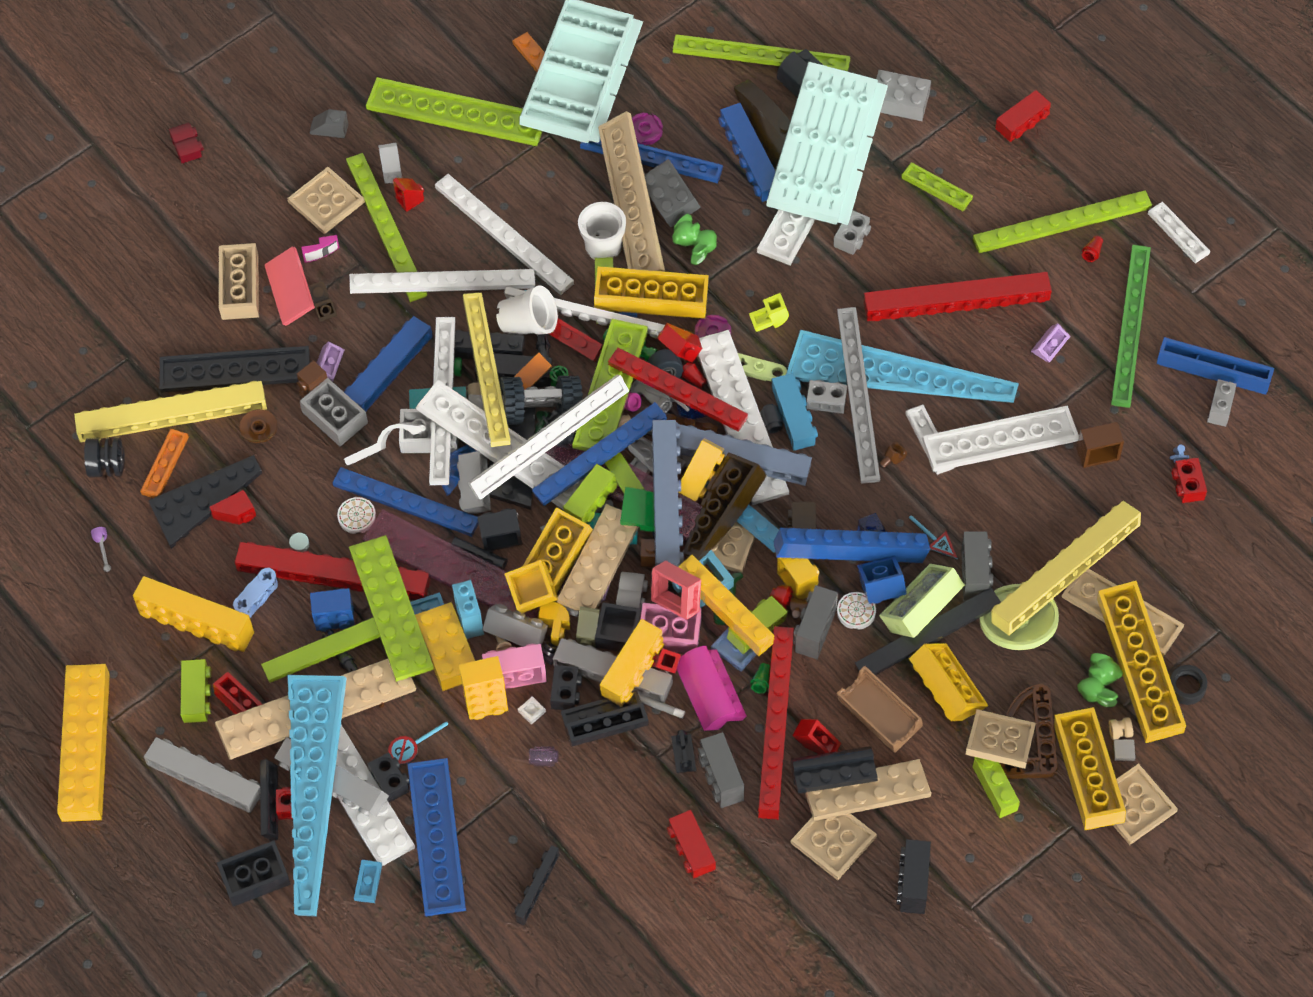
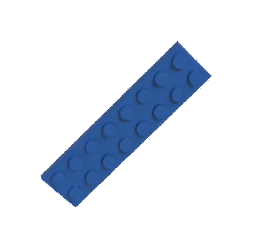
(436, 837)

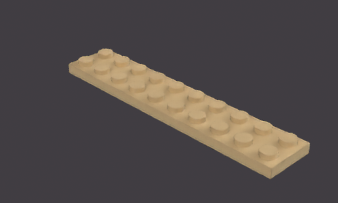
(631, 193)
(271, 721)

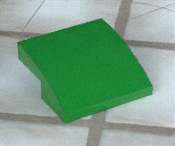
(638, 509)

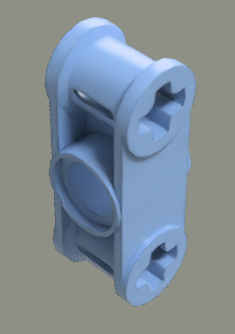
(256, 592)

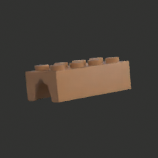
(880, 710)

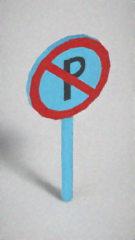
(406, 748)

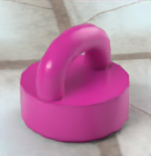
(633, 402)

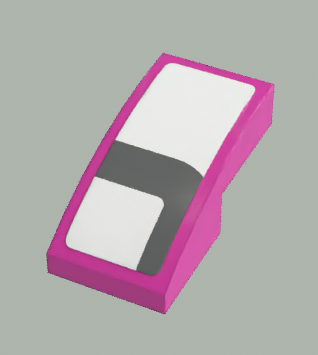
(326, 247)

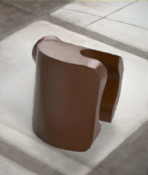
(894, 454)
(797, 606)

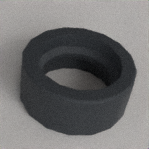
(1196, 673)

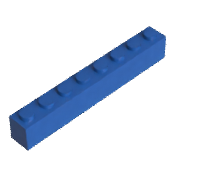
(850, 545)

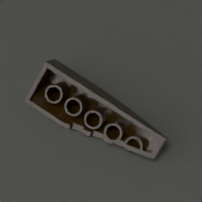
(765, 117)
(725, 501)

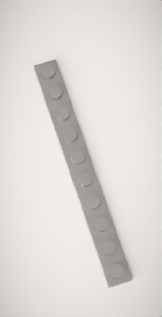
(858, 395)

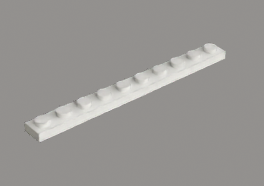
(504, 234)
(441, 281)
(589, 313)
(443, 372)
(548, 437)

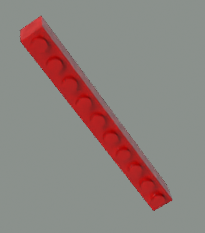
(957, 296)
(318, 568)
(776, 723)

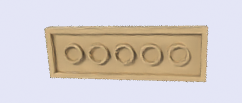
(597, 561)
(1084, 594)
(895, 785)

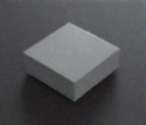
(1124, 750)

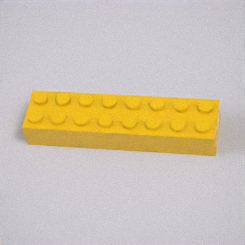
(1141, 662)
(83, 743)

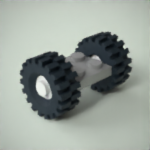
(563, 396)

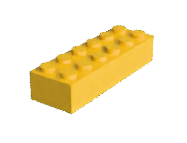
(651, 292)
(193, 614)
(1089, 768)

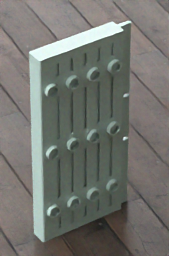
(581, 71)
(827, 144)

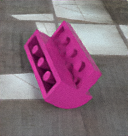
(710, 688)

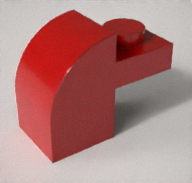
(666, 660)

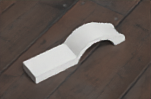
(381, 444)

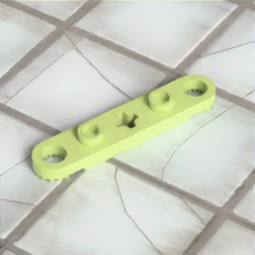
(760, 368)

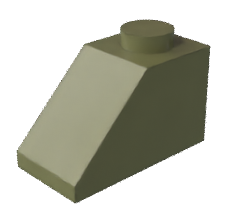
(587, 626)

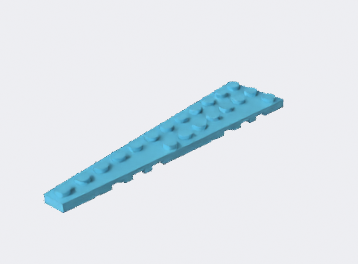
(822, 359)
(314, 736)

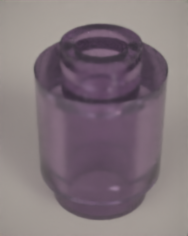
(543, 756)

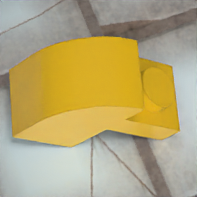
(557, 618)

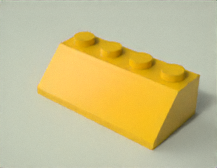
(947, 681)

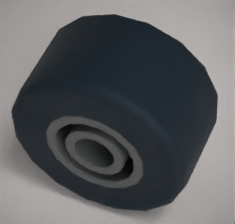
(668, 362)

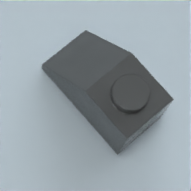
(330, 123)

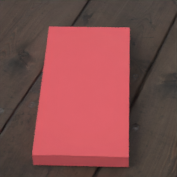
(289, 286)

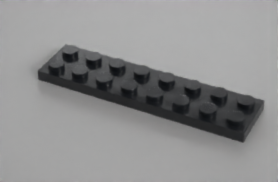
(232, 368)

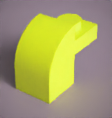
(773, 313)

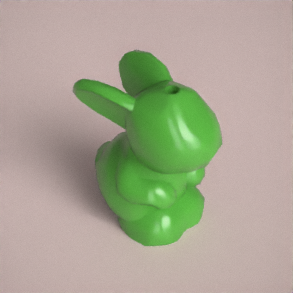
(689, 234)
(1101, 673)

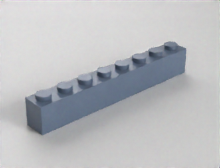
(774, 462)
(666, 492)

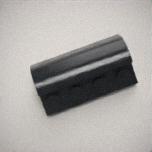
(793, 70)
(603, 719)
(833, 769)

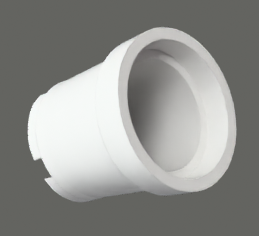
(607, 222)
(528, 313)

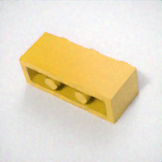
(701, 469)

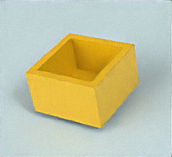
(799, 575)
(531, 586)

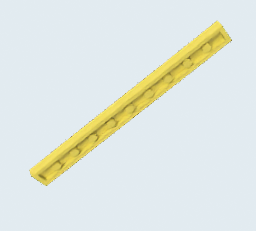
(486, 370)

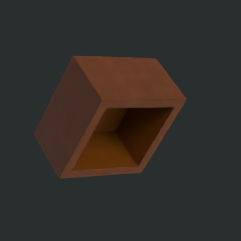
(1100, 444)

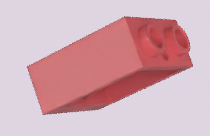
(691, 587)

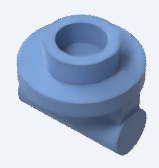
(1179, 453)

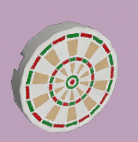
(356, 515)
(855, 611)

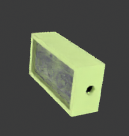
(923, 601)

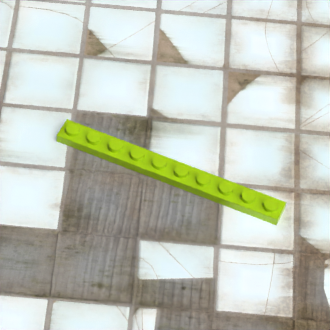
(749, 52)
(382, 219)
(1062, 221)

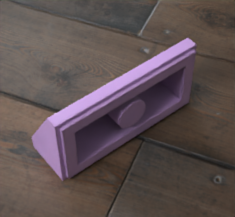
(1051, 343)
(330, 359)

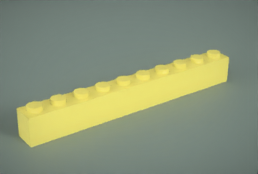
(170, 411)
(1065, 567)

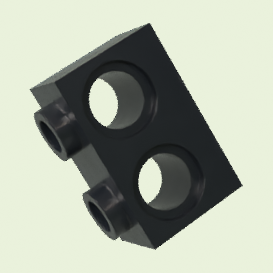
(562, 687)
(386, 778)

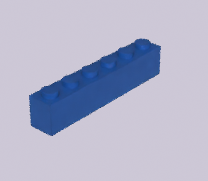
(749, 149)
(389, 363)
(1215, 365)

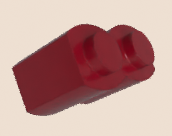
(185, 142)

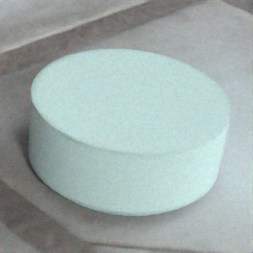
(299, 542)

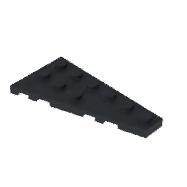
(514, 490)
(189, 505)

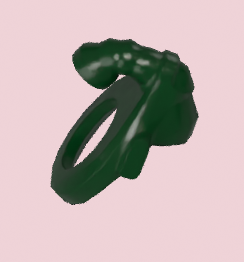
(541, 423)

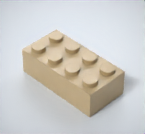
(238, 281)

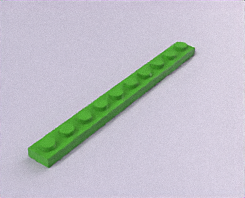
(1131, 326)

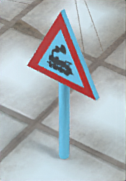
(941, 544)

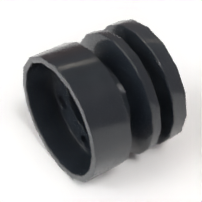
(101, 457)

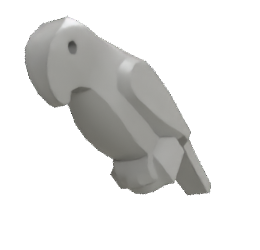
(653, 395)

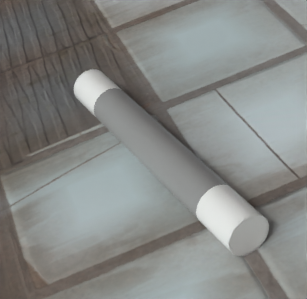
(662, 706)

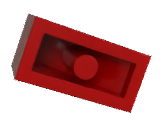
(408, 193)
(680, 342)
(234, 509)
(816, 737)

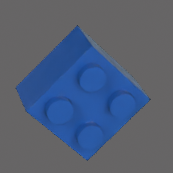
(882, 580)
(332, 609)

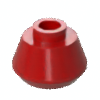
(782, 595)

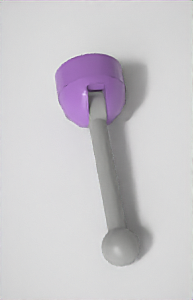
(99, 535)

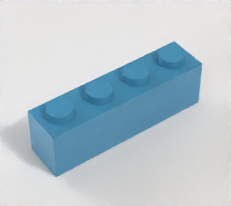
(793, 411)

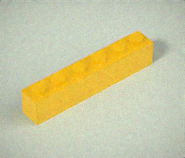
(729, 608)

